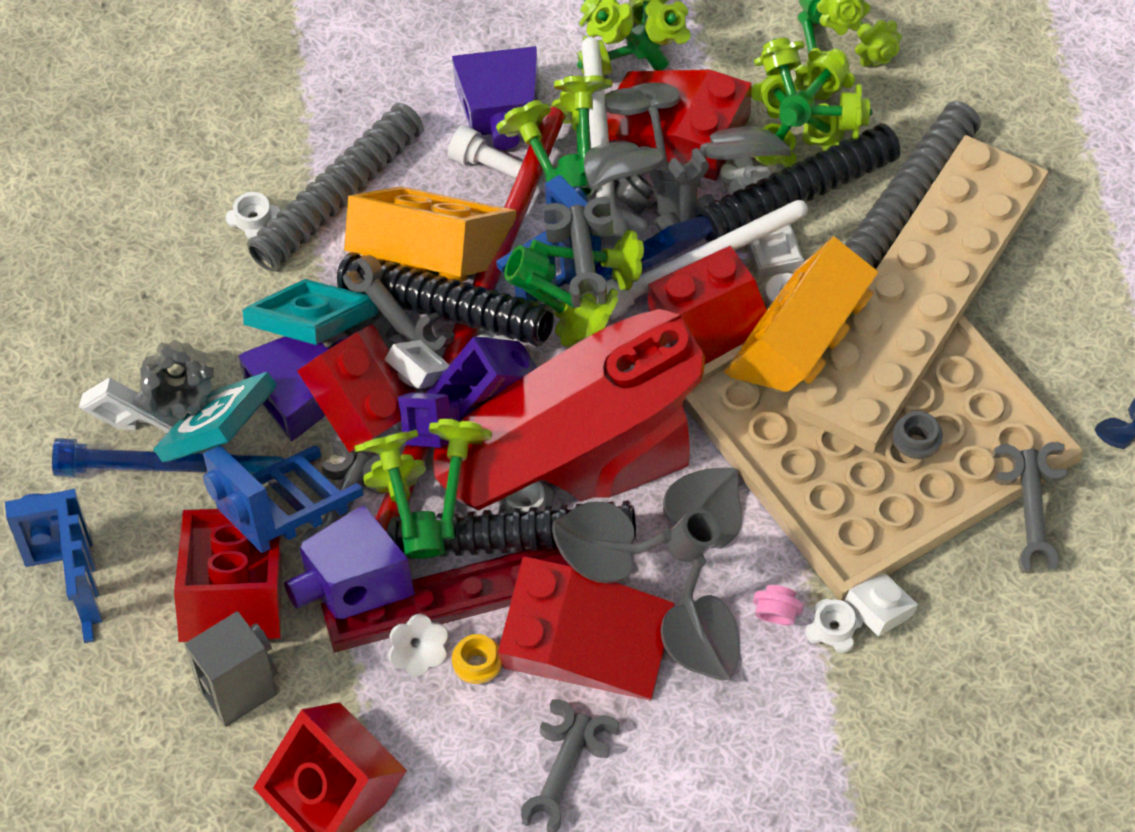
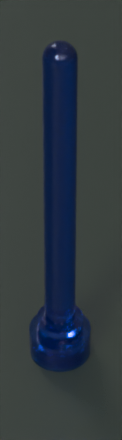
(74, 458)

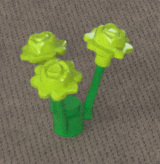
(877, 44)

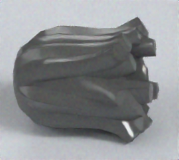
(171, 392)

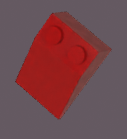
(706, 105)
(224, 575)
(583, 630)

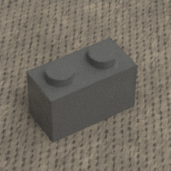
(233, 667)

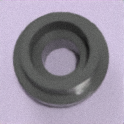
(635, 193)
(919, 424)

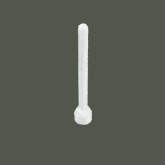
(599, 135)
(470, 147)
(736, 239)

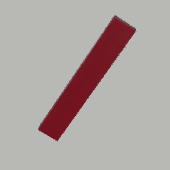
(440, 597)

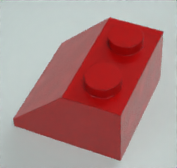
(714, 300)
(356, 387)
(328, 772)

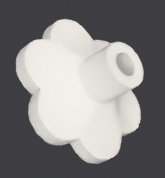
(417, 645)

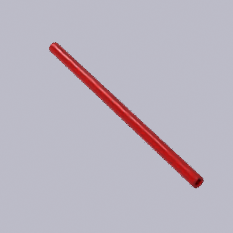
(518, 200)

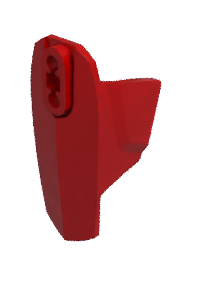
(586, 419)

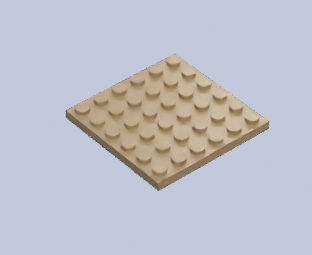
(880, 511)

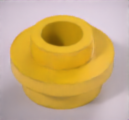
(473, 646)

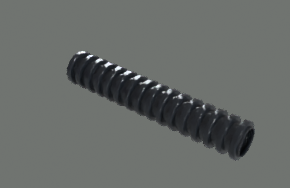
(804, 180)
(460, 301)
(502, 529)

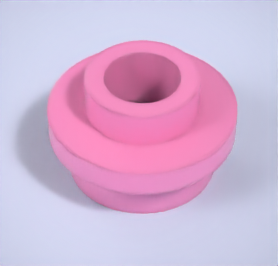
(777, 605)

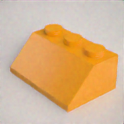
(426, 230)
(805, 319)

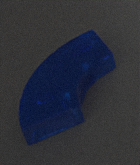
(668, 243)

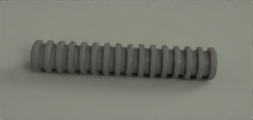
(912, 182)
(332, 188)

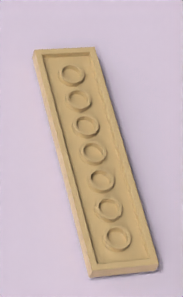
(920, 293)

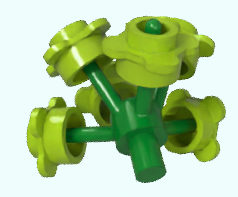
(656, 22)
(795, 107)

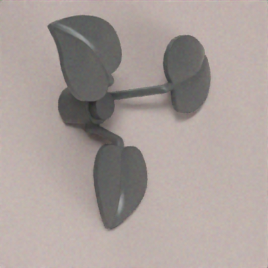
(626, 159)
(705, 516)

